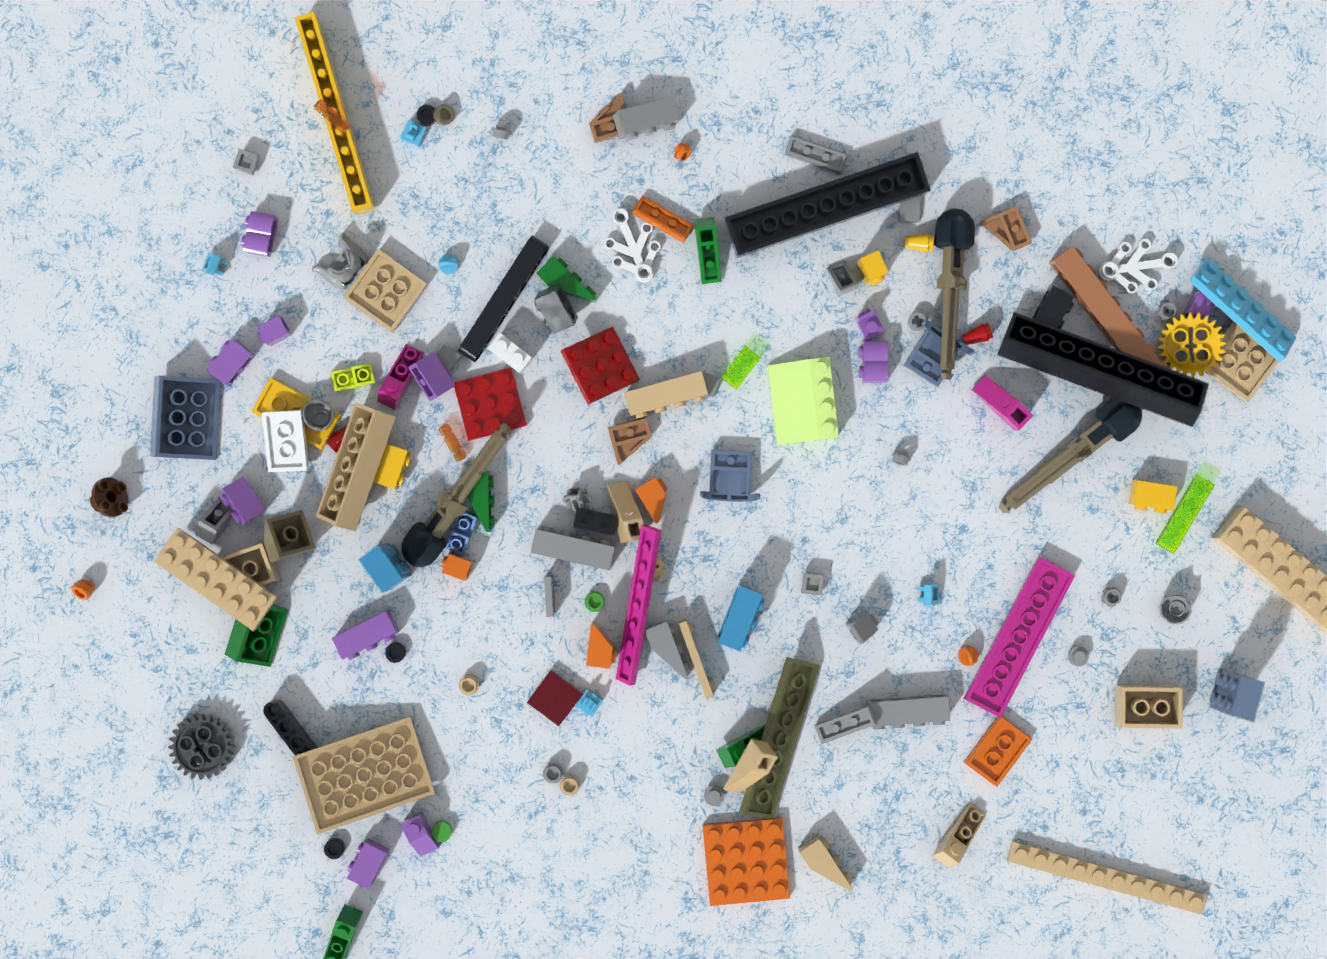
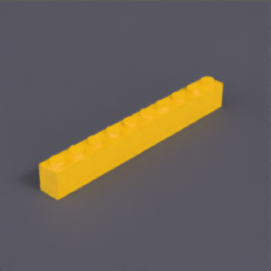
(329, 91)

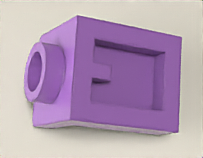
(869, 324)

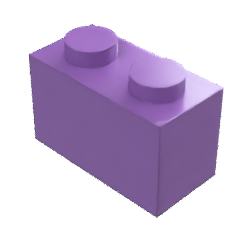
(230, 362)
(432, 376)
(242, 501)
(367, 863)

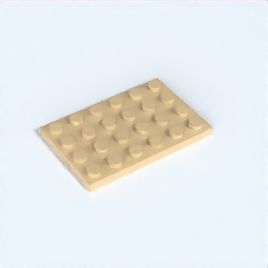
(363, 775)

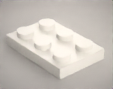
(285, 441)

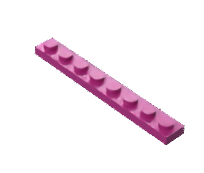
(638, 604)

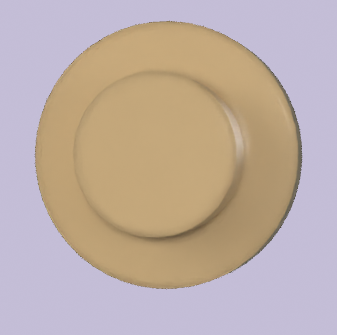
(469, 685)
(569, 785)

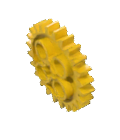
(1211, 344)

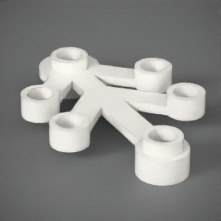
(633, 249)
(1133, 266)

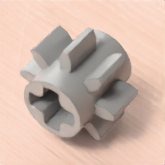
(576, 498)

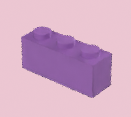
(365, 635)

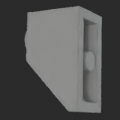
(214, 522)
(863, 627)

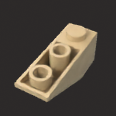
(625, 508)
(752, 766)
(959, 836)
(819, 860)

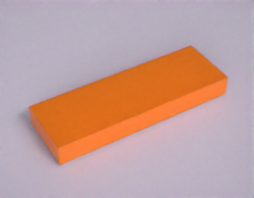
(662, 219)

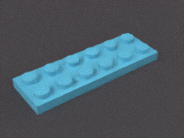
(1243, 309)

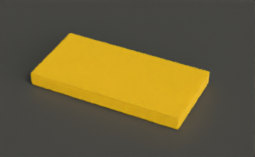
(280, 397)

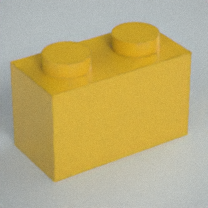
(872, 268)
(392, 466)
(1152, 495)

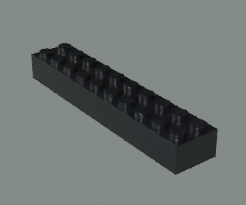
(827, 205)
(1104, 369)

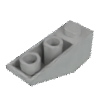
(663, 643)

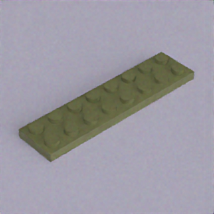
(781, 734)

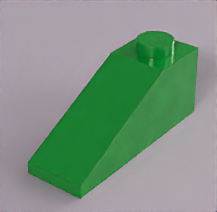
(707, 250)

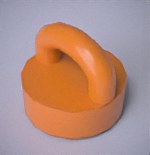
(83, 589)
(968, 655)

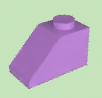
(419, 834)

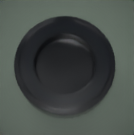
(425, 115)
(395, 652)
(334, 848)

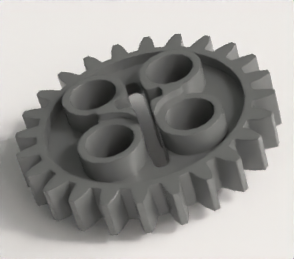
(217, 737)

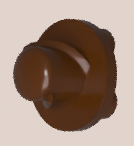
(109, 497)

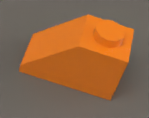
(653, 497)

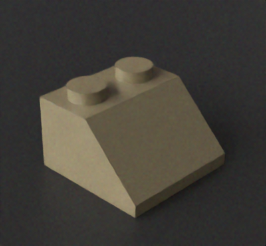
(287, 536)

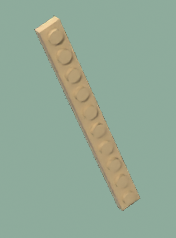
(1106, 877)

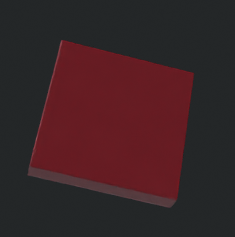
(555, 698)

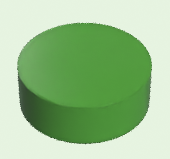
(594, 601)
(441, 831)

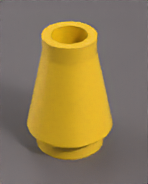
(920, 242)

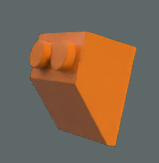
(600, 648)

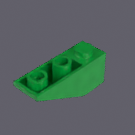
(555, 272)
(482, 500)
(733, 750)
(343, 933)

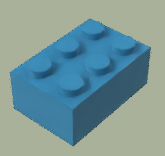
(385, 567)
(740, 618)

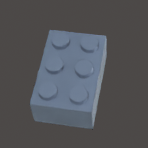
(1237, 695)

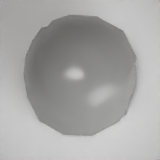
(318, 415)
(1175, 609)

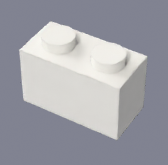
(510, 353)

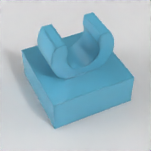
(413, 133)
(211, 264)
(931, 594)
(589, 702)

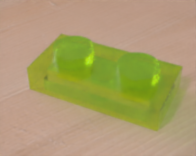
(740, 367)

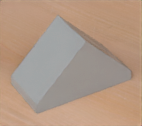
(842, 278)

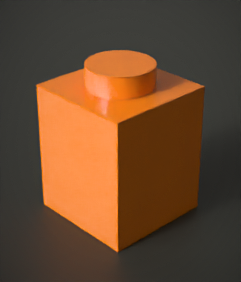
(456, 566)

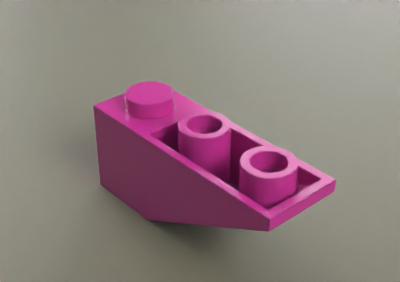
(399, 377)
(1002, 403)

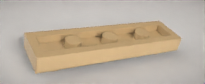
(707, 685)

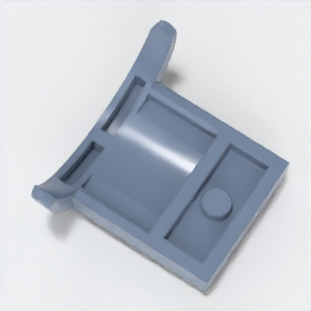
(926, 354)
(730, 477)

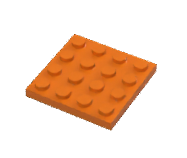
(746, 861)

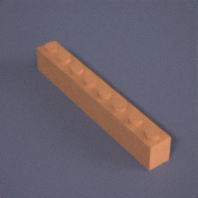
(1101, 306)

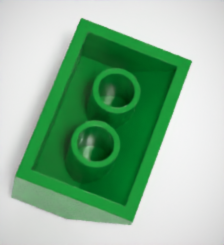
(259, 645)

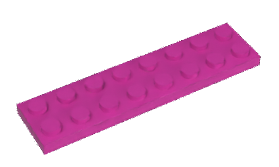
(1019, 637)

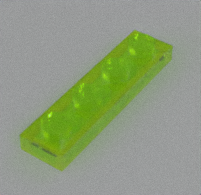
(1185, 514)

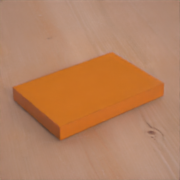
(998, 750)

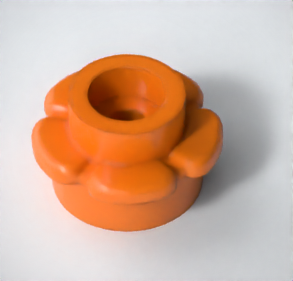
(682, 151)

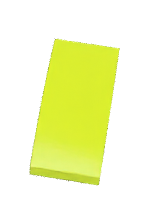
(352, 377)

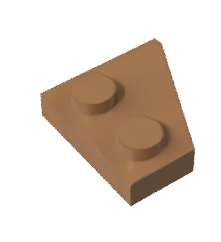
(603, 125)
(1008, 228)
(629, 437)

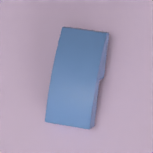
(461, 532)

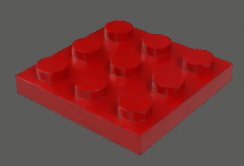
(600, 365)
(489, 402)

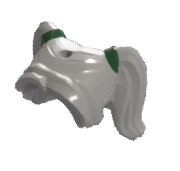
(345, 265)

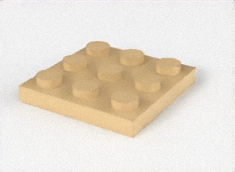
(385, 290)
(1243, 364)

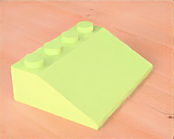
(803, 401)

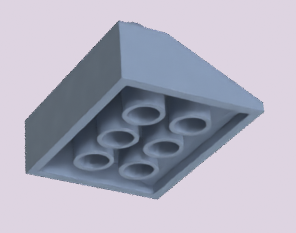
(185, 418)

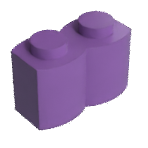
(260, 233)
(874, 362)

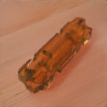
(332, 116)
(452, 442)

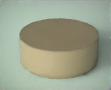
(444, 114)

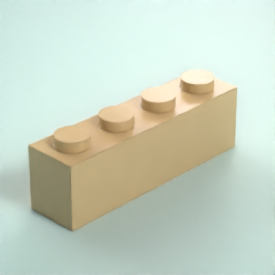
(666, 393)

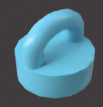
(448, 264)

